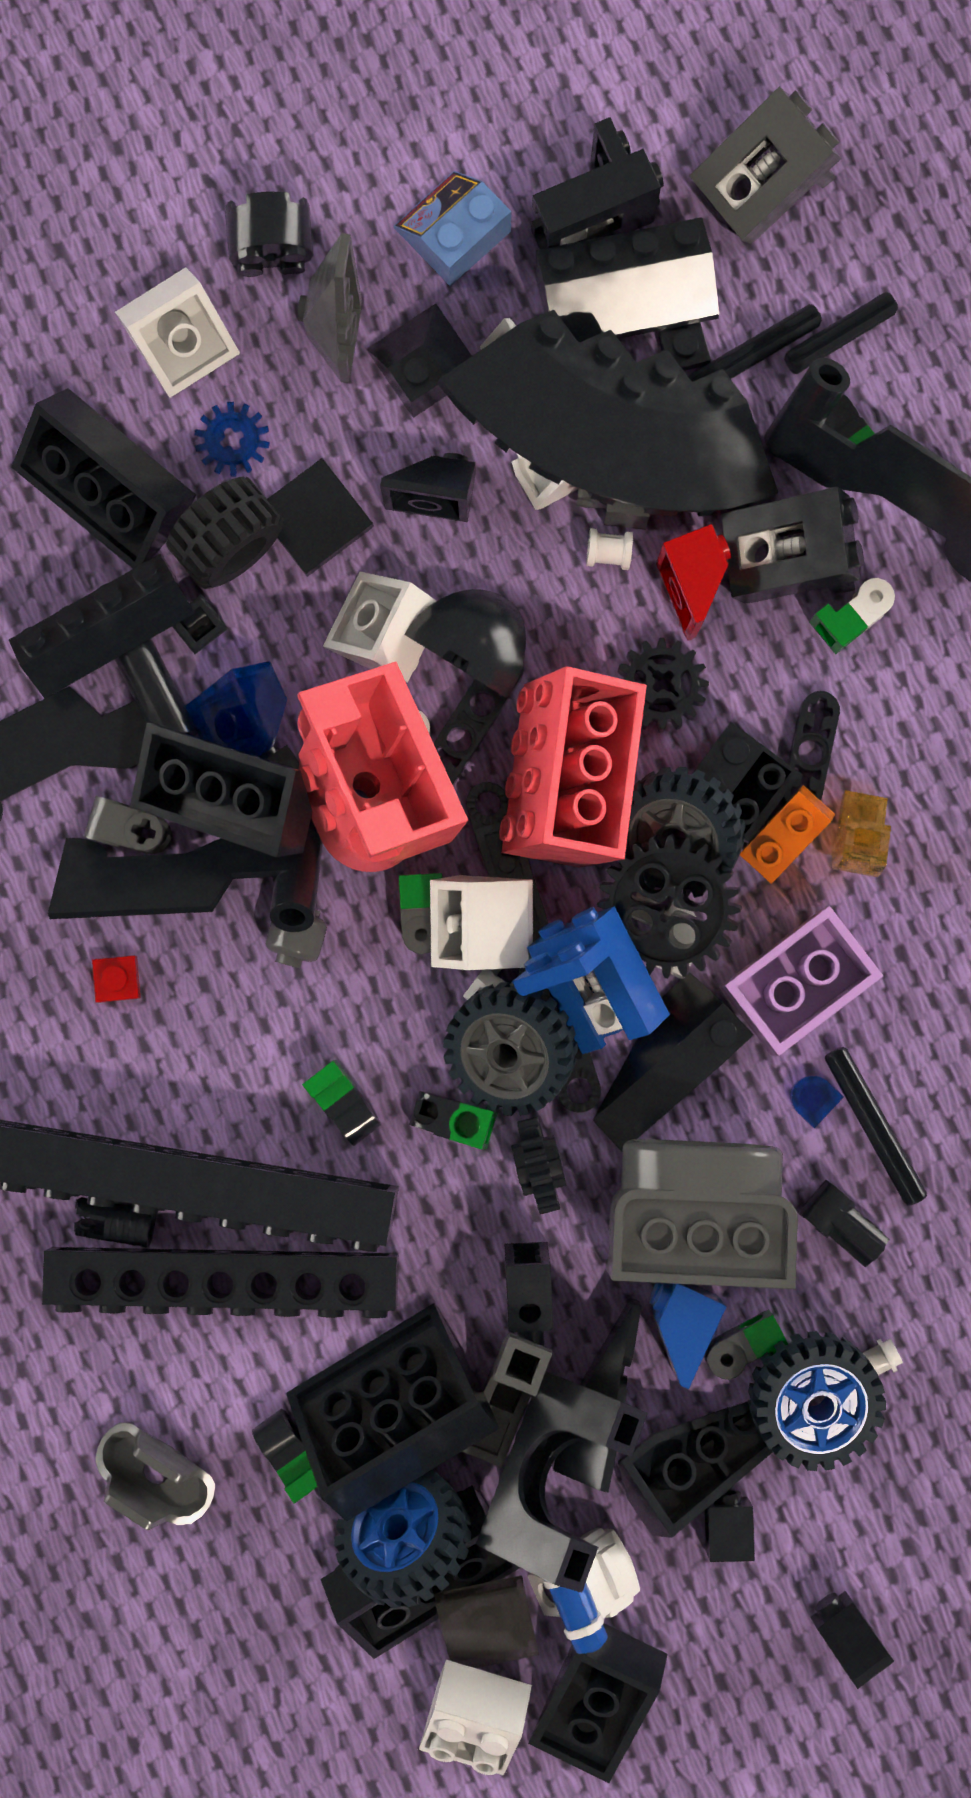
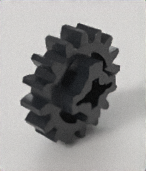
(675, 699)
(538, 1165)

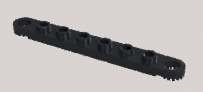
(512, 866)

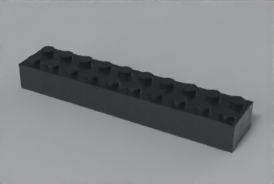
(196, 1185)

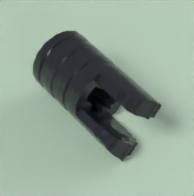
(114, 1224)

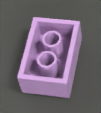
(801, 981)

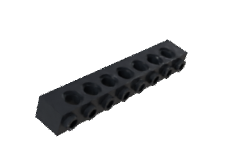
(65, 1289)

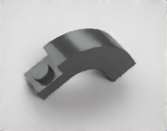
(510, 1383)

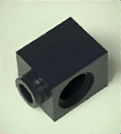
(730, 1529)

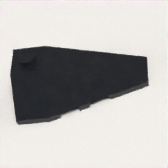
(670, 1060)
(585, 1459)
(690, 1467)

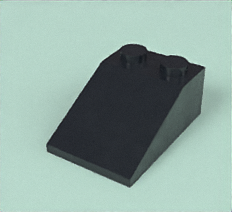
(600, 1703)

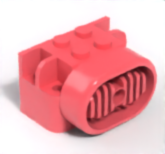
(373, 740)

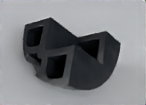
(477, 635)

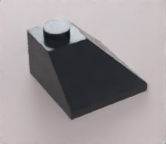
(418, 357)
(432, 487)

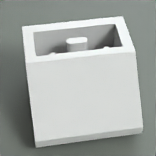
(481, 922)
(475, 1718)

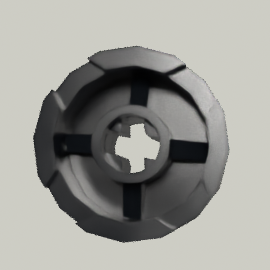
(269, 233)

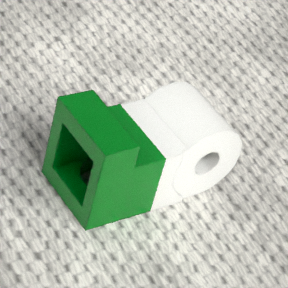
(864, 610)

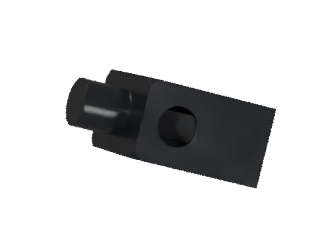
(529, 1282)

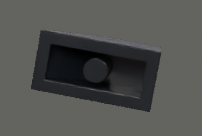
(850, 1638)

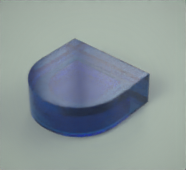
(814, 1099)

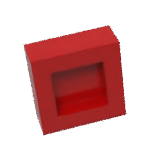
(116, 979)

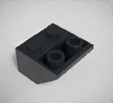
(750, 773)

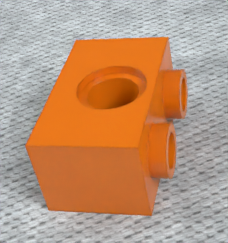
(787, 834)

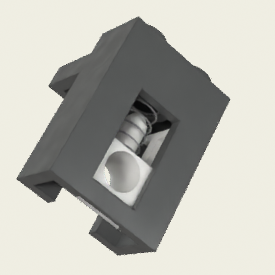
(804, 148)

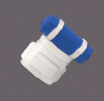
(606, 1592)

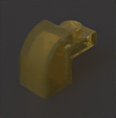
(861, 835)

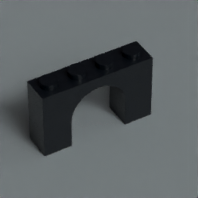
(518, 1516)

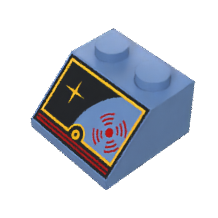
(456, 225)

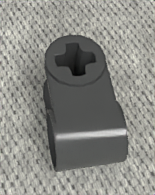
(122, 826)

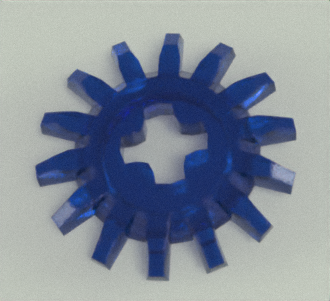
(215, 434)

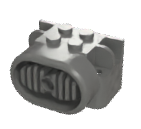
(702, 1216)

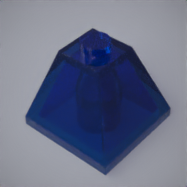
(241, 709)

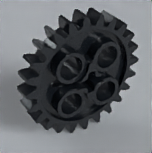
(679, 867)

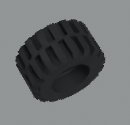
(224, 532)

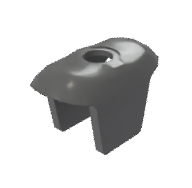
(122, 1464)

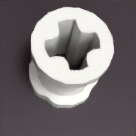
(609, 549)

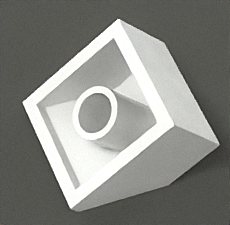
(178, 332)
(375, 621)

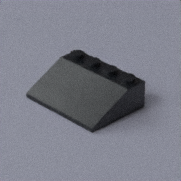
(389, 1413)

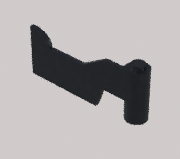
(881, 465)
(71, 733)
(189, 882)

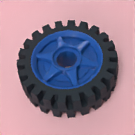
(836, 1424)
(398, 1567)

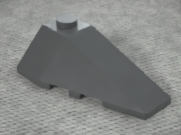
(334, 308)

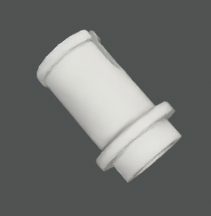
(884, 1356)

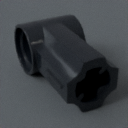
(837, 1218)

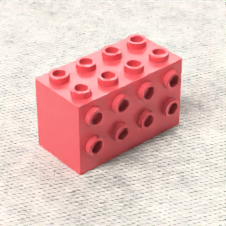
(573, 768)

